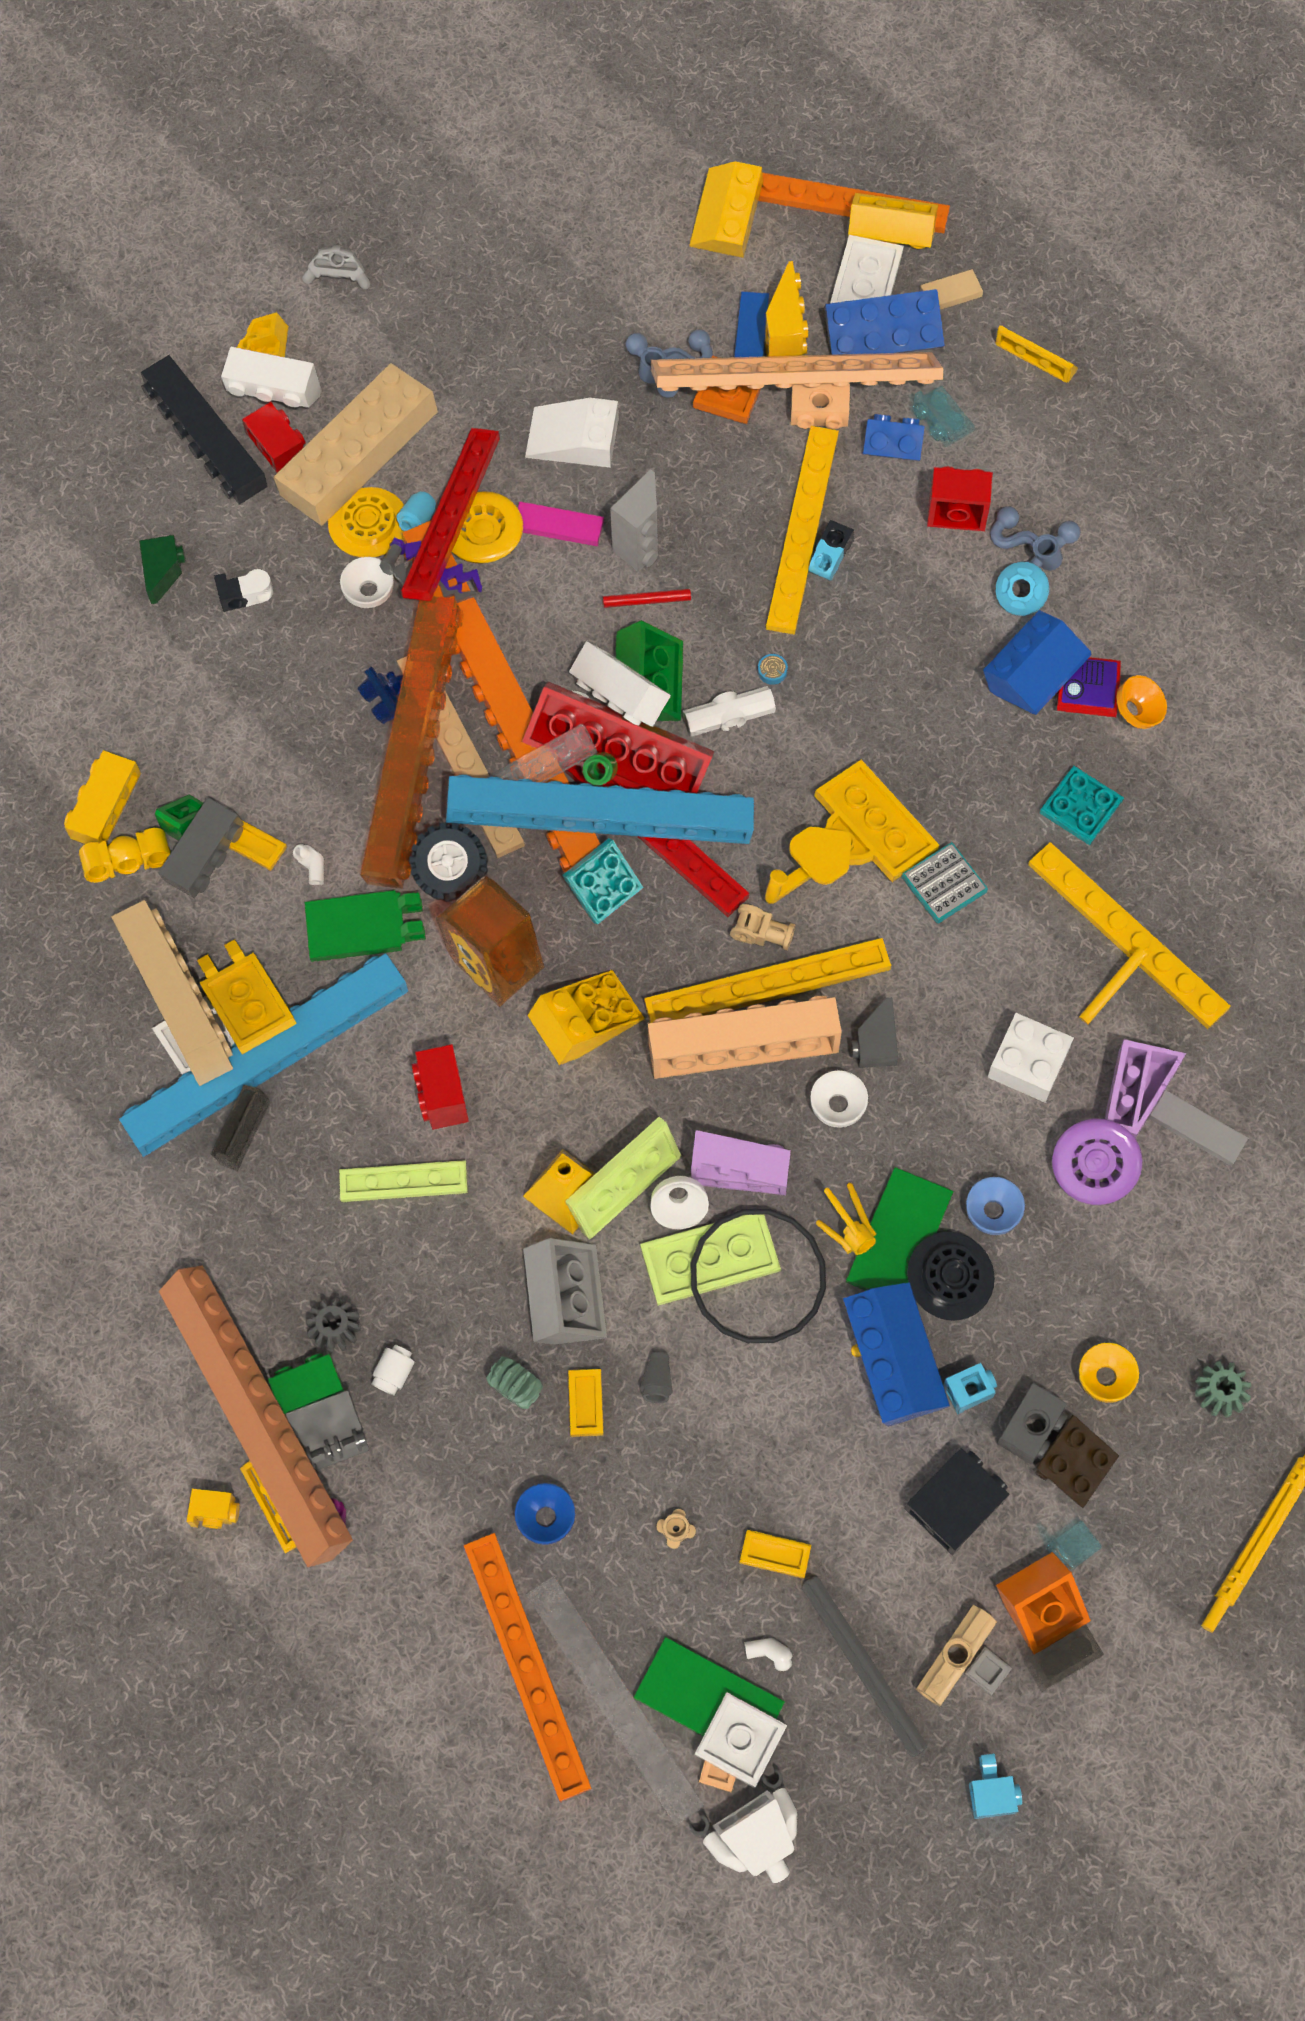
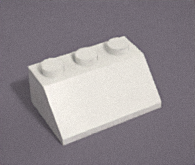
(271, 378)

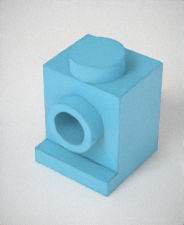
(976, 1376)

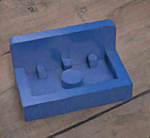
(894, 438)

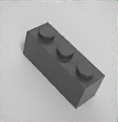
(202, 848)

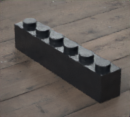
(203, 429)

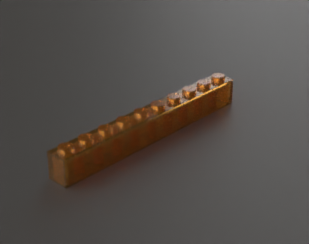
(411, 743)

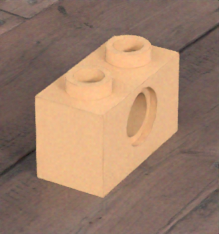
(831, 397)

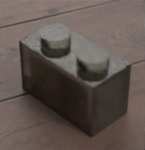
(1063, 1658)

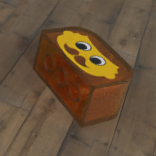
(491, 939)

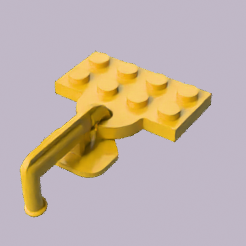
(863, 827)

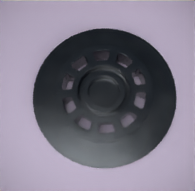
(952, 1275)

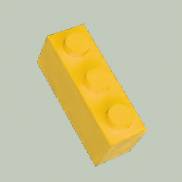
(893, 220)
(102, 798)

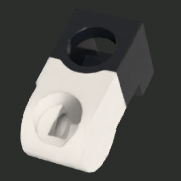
(243, 590)

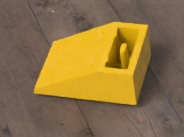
(784, 324)
(584, 1015)

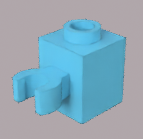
(993, 1795)

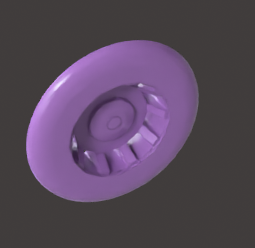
(1097, 1161)

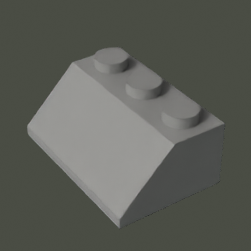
(636, 524)
(564, 1292)

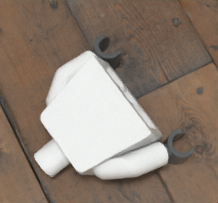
(756, 1833)

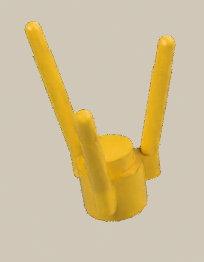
(858, 1236)

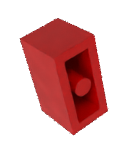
(273, 435)

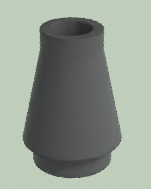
(657, 1379)

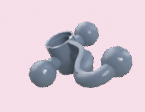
(637, 345)
(1009, 517)

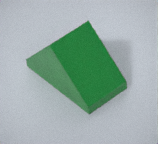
(178, 815)

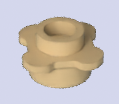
(678, 1519)

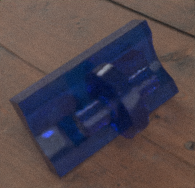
(376, 686)

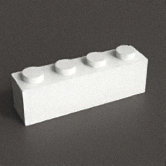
(619, 685)

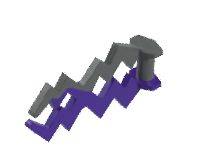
(411, 549)

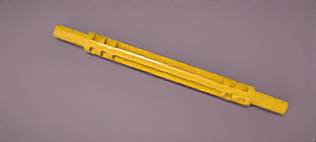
(1257, 1544)

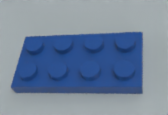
(885, 324)

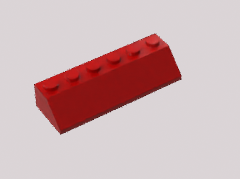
(643, 753)

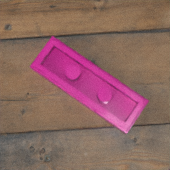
(561, 524)

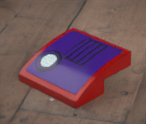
(1092, 688)

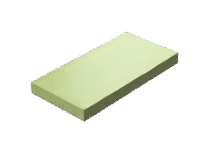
(623, 1178)
(730, 1256)

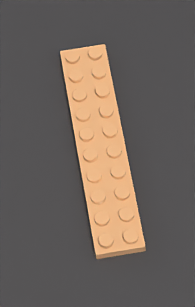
(790, 370)

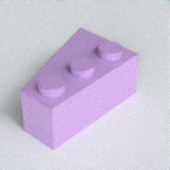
(1139, 1082)
(739, 1164)

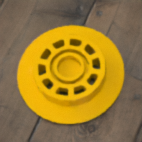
(367, 516)
(483, 531)

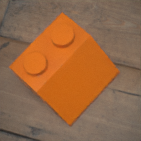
(1044, 1602)

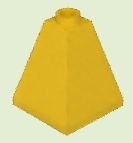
(556, 1185)

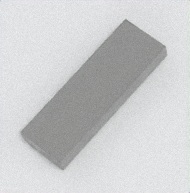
(1198, 1128)

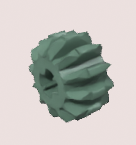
(514, 1382)
(1217, 1398)

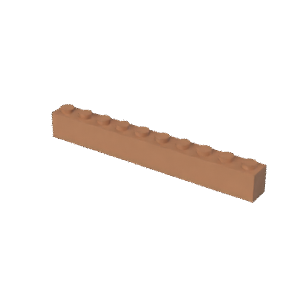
(255, 1416)

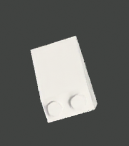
(574, 432)

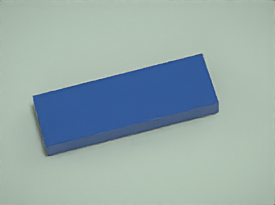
(751, 324)

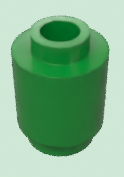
(593, 774)

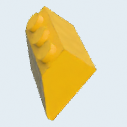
(727, 208)

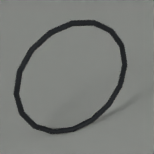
(800, 1228)

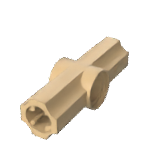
(943, 1672)

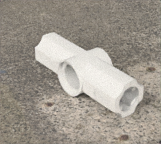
(729, 710)

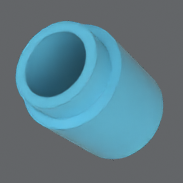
(416, 511)

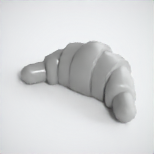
(336, 263)

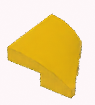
(266, 335)

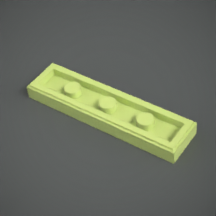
(403, 1181)

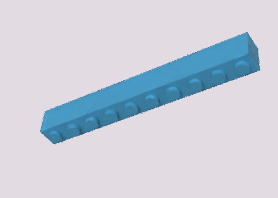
(600, 809)
(318, 1022)

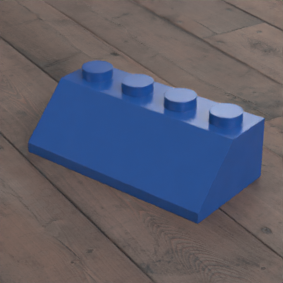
(896, 1353)

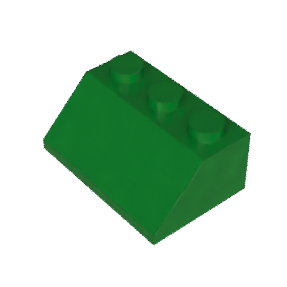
(656, 658)

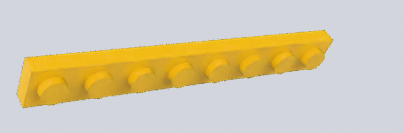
(802, 530)
(1129, 935)
(772, 982)

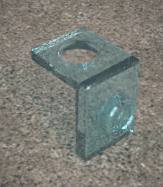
(1074, 1546)

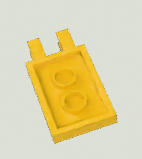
(245, 999)

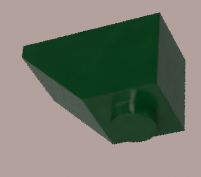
(161, 565)

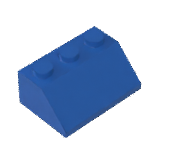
(1036, 663)

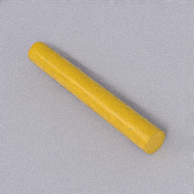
(1113, 985)

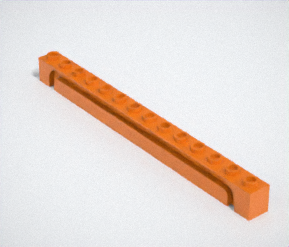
(503, 699)

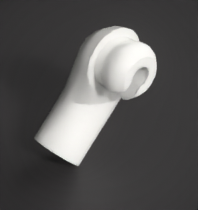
(311, 860)
(772, 1649)

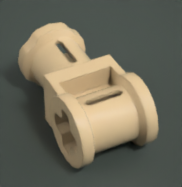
(761, 928)

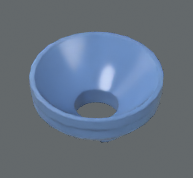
(1000, 1191)

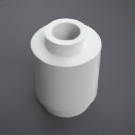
(392, 1369)

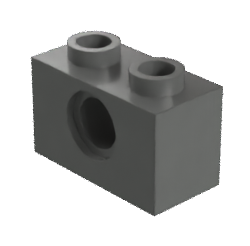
(1036, 1405)

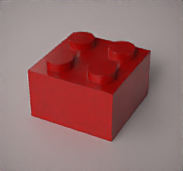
(959, 498)
(439, 1087)

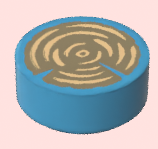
(772, 669)

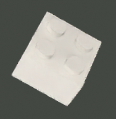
(1030, 1057)

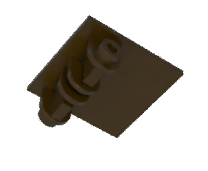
(1077, 1461)

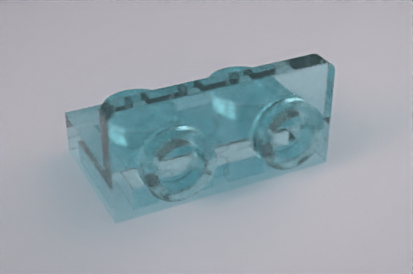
(942, 415)

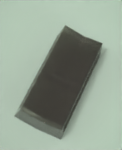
(240, 1127)

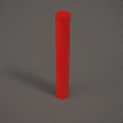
(647, 598)

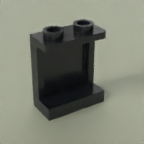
(957, 1500)

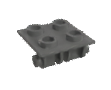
(328, 1430)

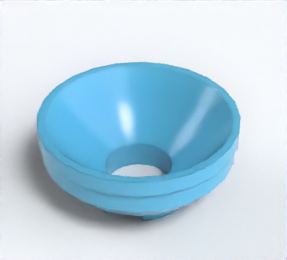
(1038, 588)

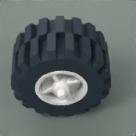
(448, 861)

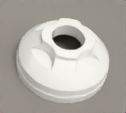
(365, 571)
(839, 1084)
(679, 1212)

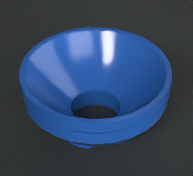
(540, 1497)

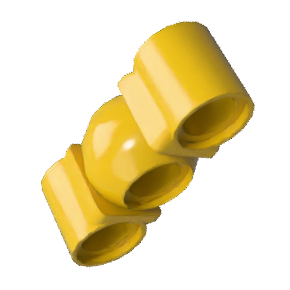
(124, 855)

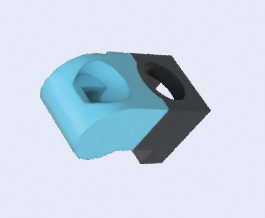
(831, 550)

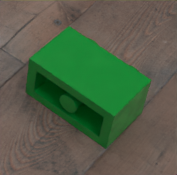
(305, 1383)

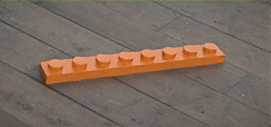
(826, 197)
(527, 1668)

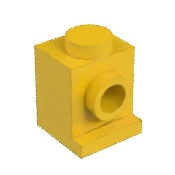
(212, 1508)

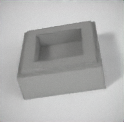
(988, 1671)

